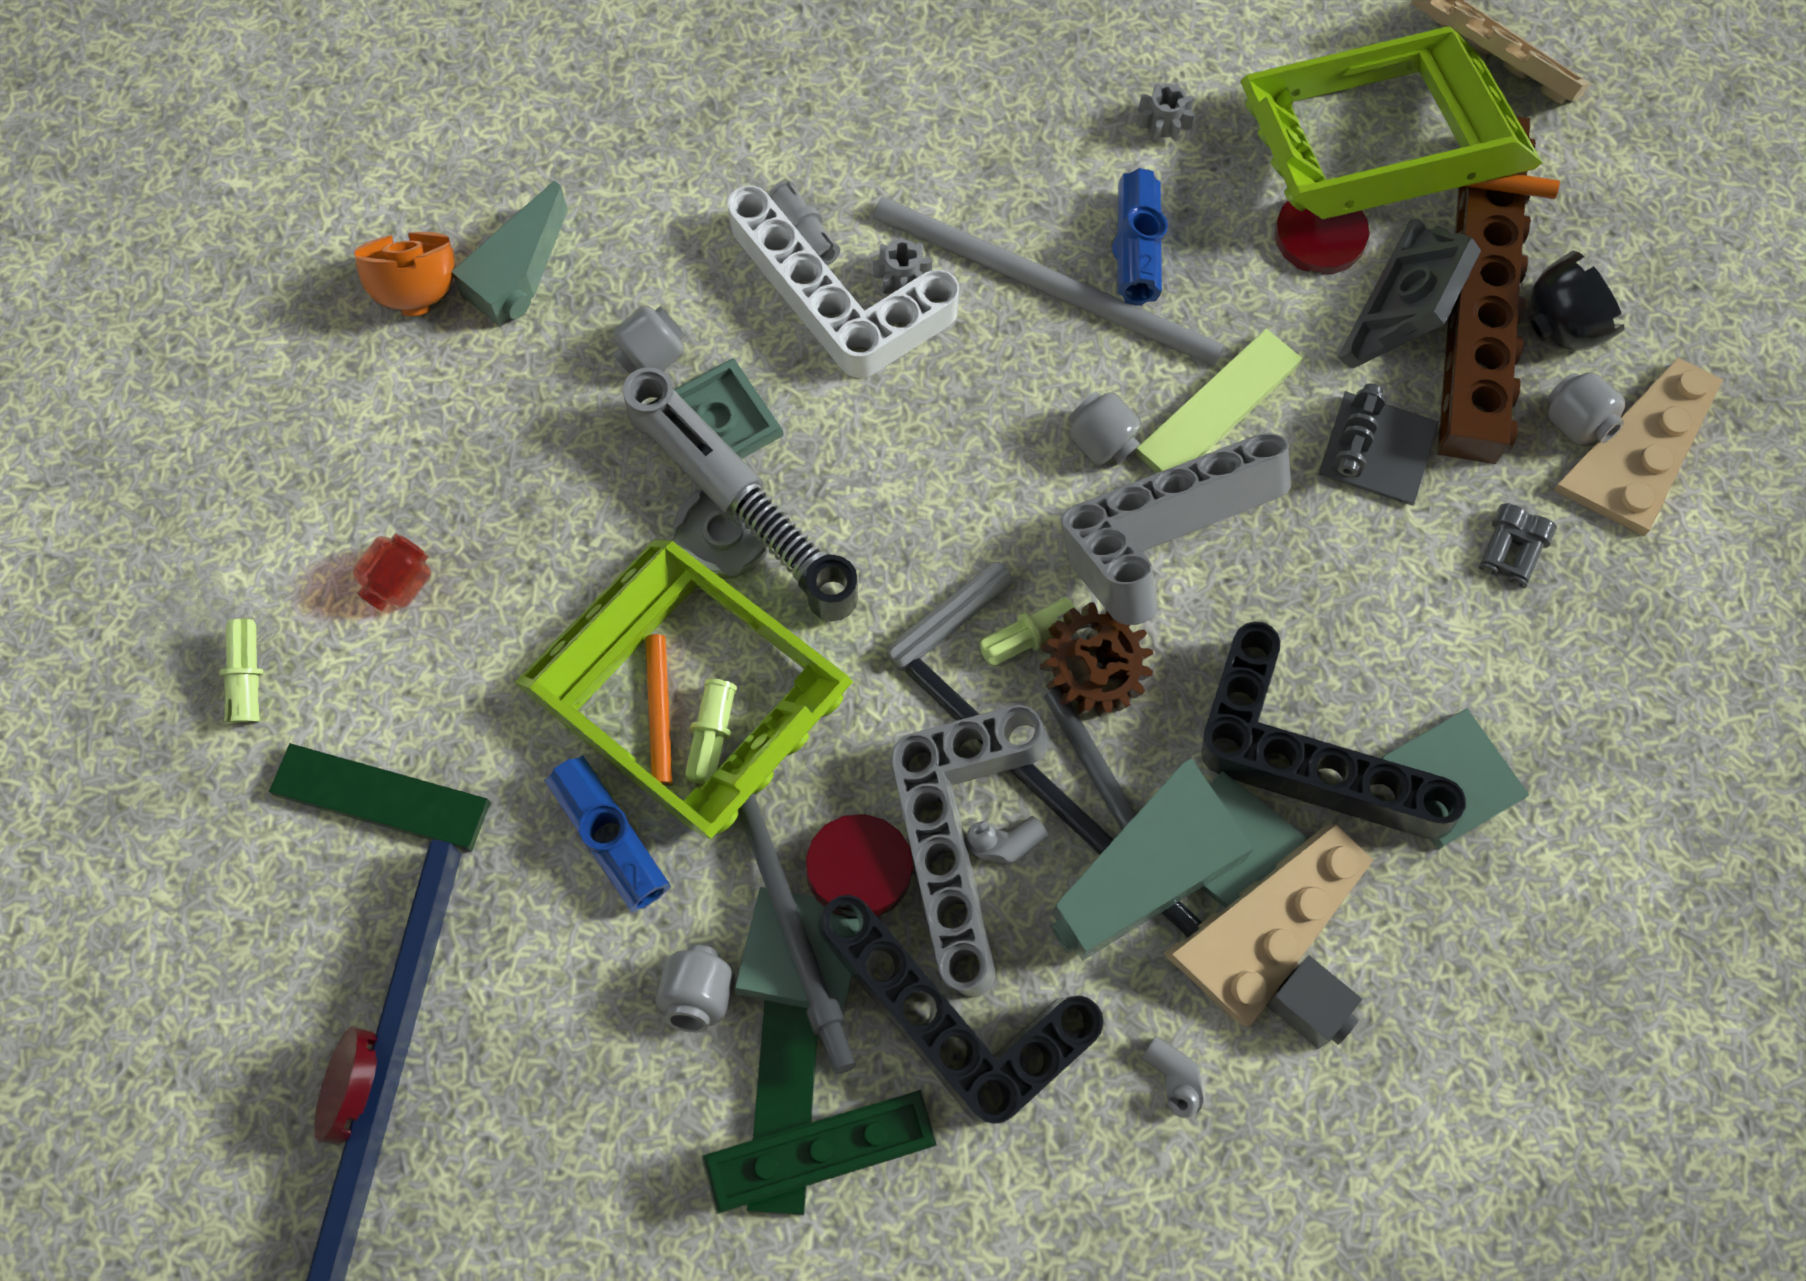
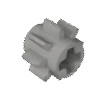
(1166, 111)
(898, 254)

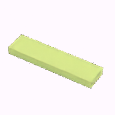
(1220, 403)

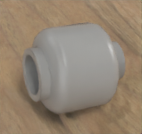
(648, 340)
(1586, 408)
(1105, 428)
(694, 989)

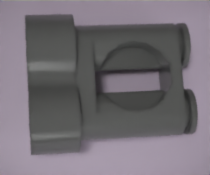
(1521, 528)

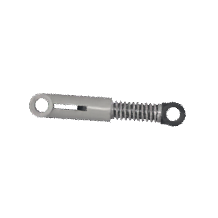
(737, 490)

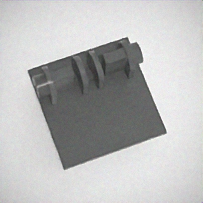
(1378, 446)

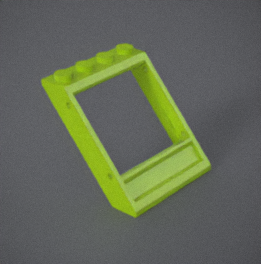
(1462, 87)
(619, 624)

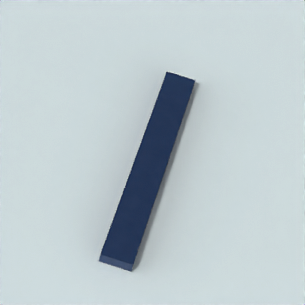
(393, 1036)

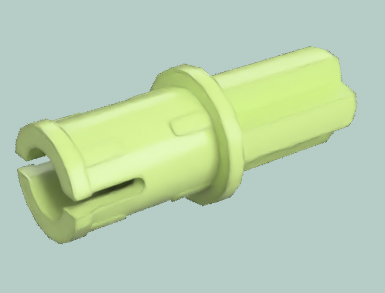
(1023, 634)
(241, 672)
(710, 730)

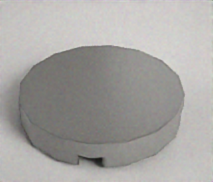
(721, 547)

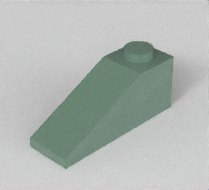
(509, 265)

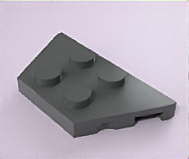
(1412, 292)

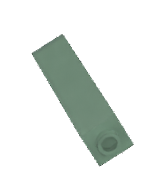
(1157, 860)

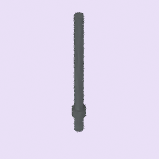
(824, 1013)

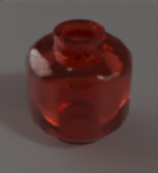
(391, 572)

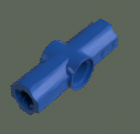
(1139, 237)
(624, 858)

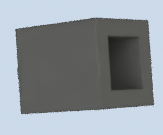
(1316, 1004)

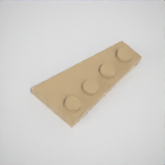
(1519, 55)
(1637, 467)
(1262, 935)

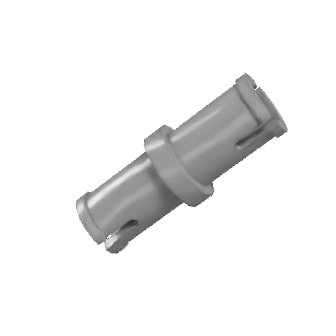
(805, 220)

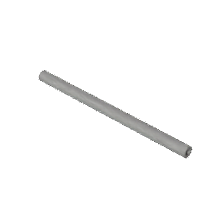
(1049, 281)

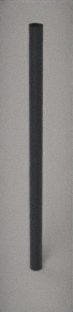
(1040, 785)

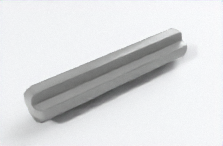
(949, 615)

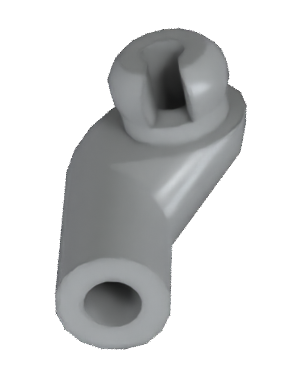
(1002, 846)
(1181, 1077)

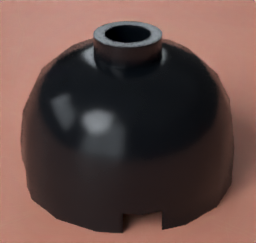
(1574, 305)

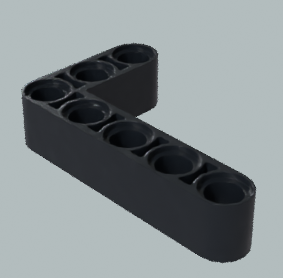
(1310, 755)
(943, 1022)

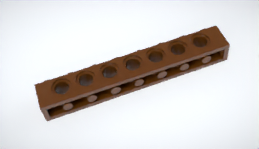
(1499, 230)

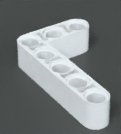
(828, 295)

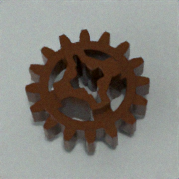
(1114, 647)

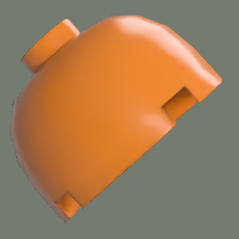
(407, 273)

